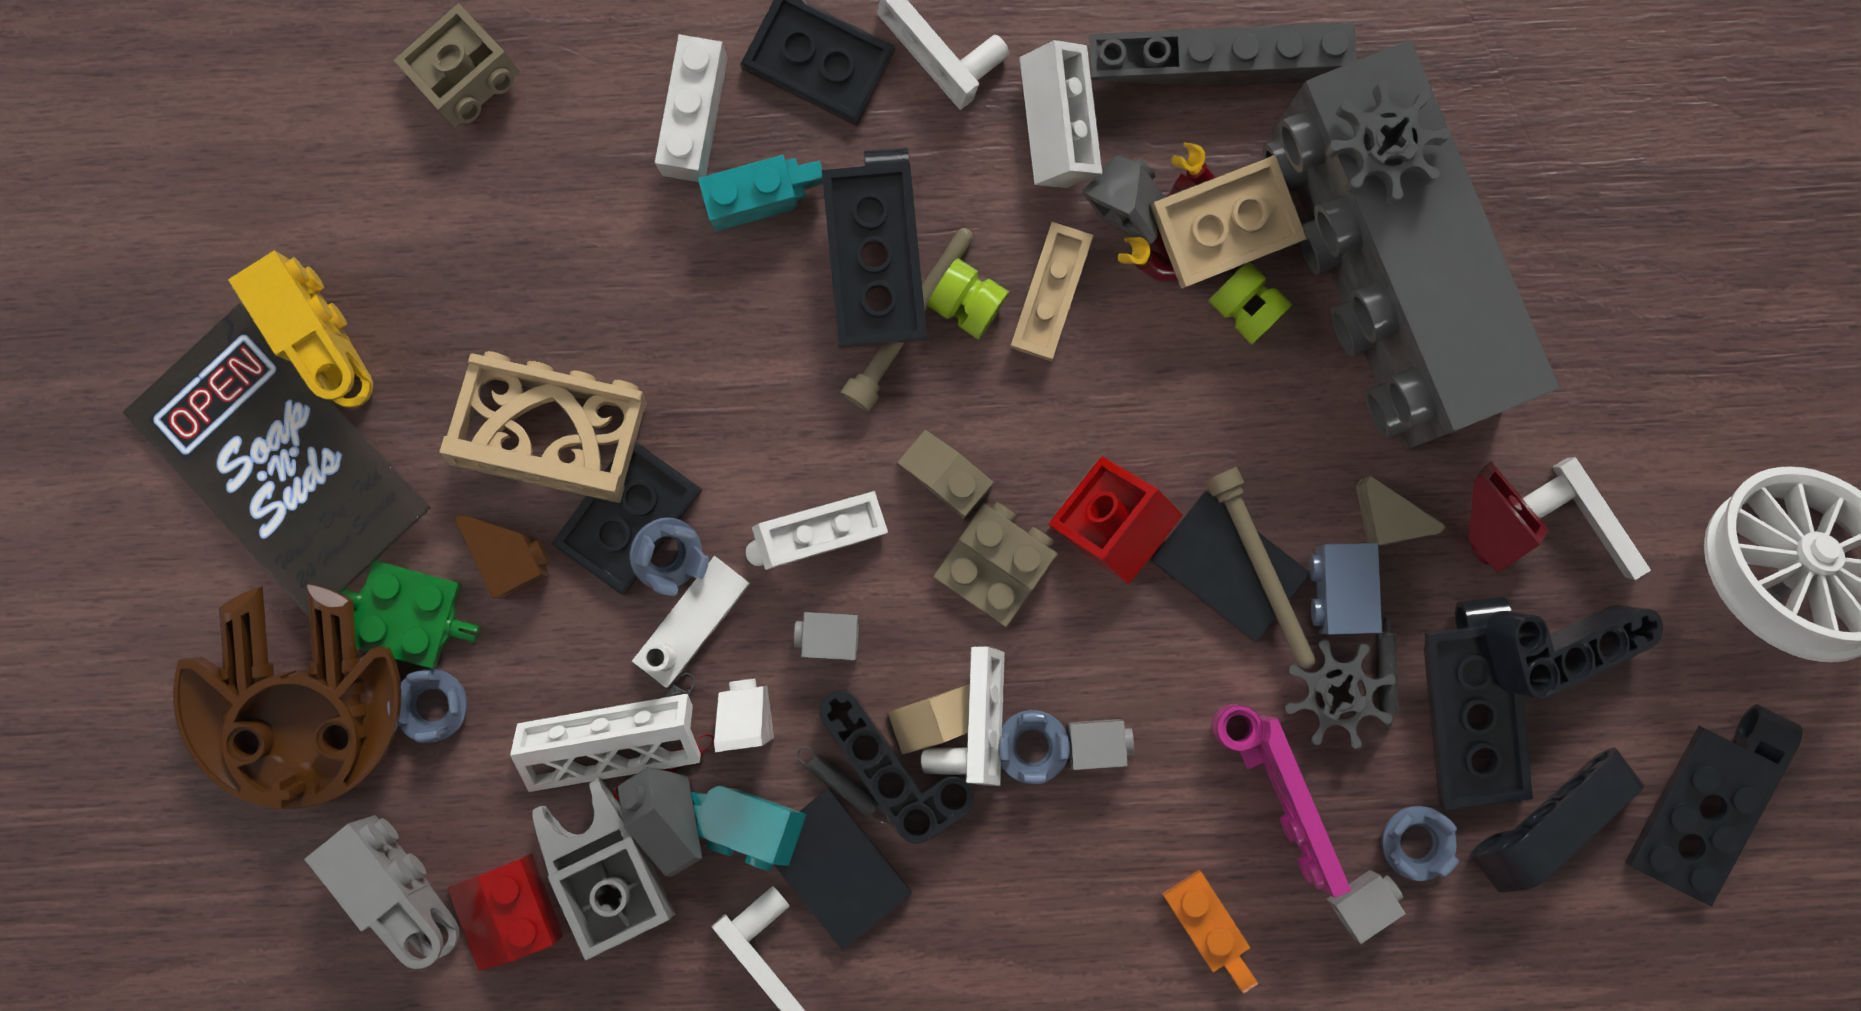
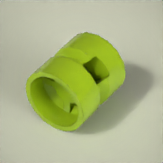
(1239, 291)
(967, 298)

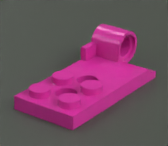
(1267, 744)

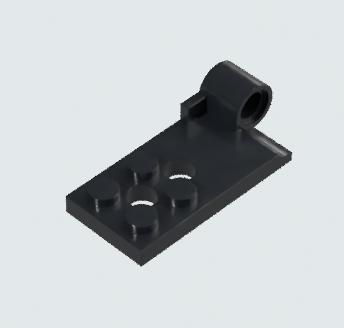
(874, 208)
(1458, 678)

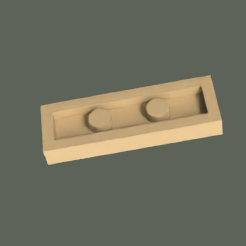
(1051, 291)

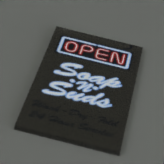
(275, 460)

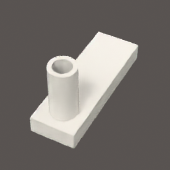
(954, 76)
(1576, 485)
(816, 531)
(691, 622)
(981, 758)
(742, 930)

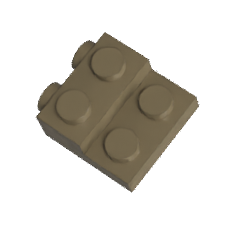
(457, 66)
(996, 562)

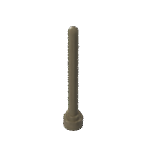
(864, 387)
(1228, 490)

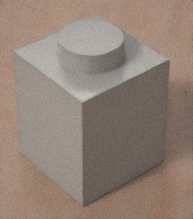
(827, 636)
(1099, 744)
(1368, 906)

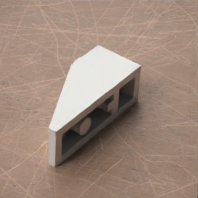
(743, 717)

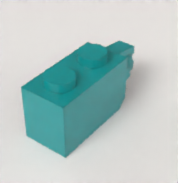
(757, 190)
(747, 824)

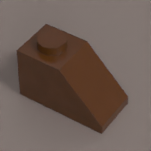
(503, 556)

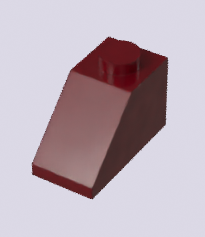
(1501, 521)

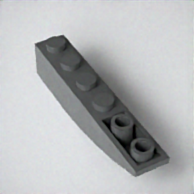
(1223, 54)

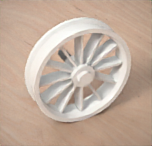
(1805, 561)

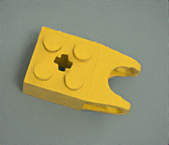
(302, 326)

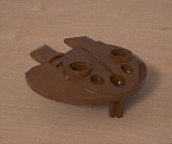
(290, 711)

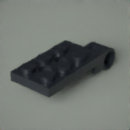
(1743, 779)

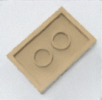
(1227, 221)

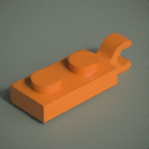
(1210, 928)

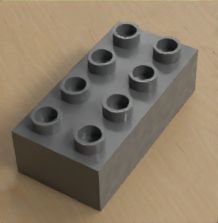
(1416, 276)

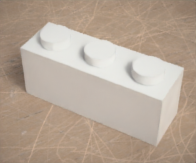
(691, 108)
(1060, 114)

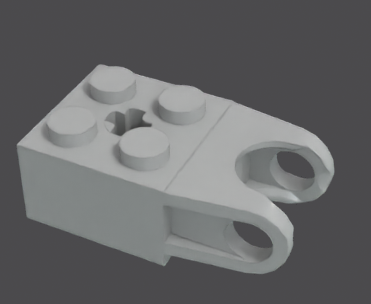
(588, 861)
(385, 890)

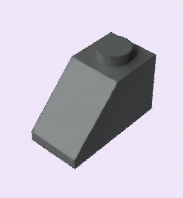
(1124, 196)
(661, 818)

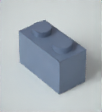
(1346, 588)

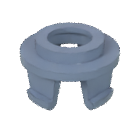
(687, 563)
(413, 723)
(1057, 753)
(1441, 857)

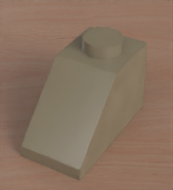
(945, 473)

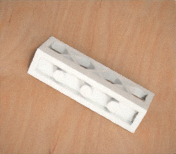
(600, 736)

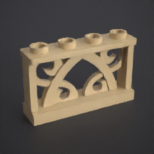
(580, 476)

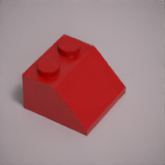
(1116, 519)
(505, 913)

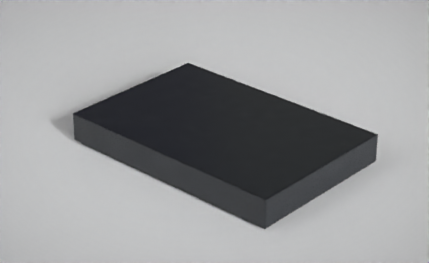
(818, 58)
(603, 530)
(1214, 566)
(841, 872)

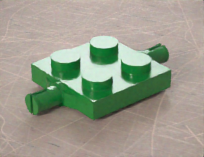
(408, 614)

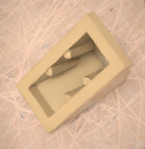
(932, 720)

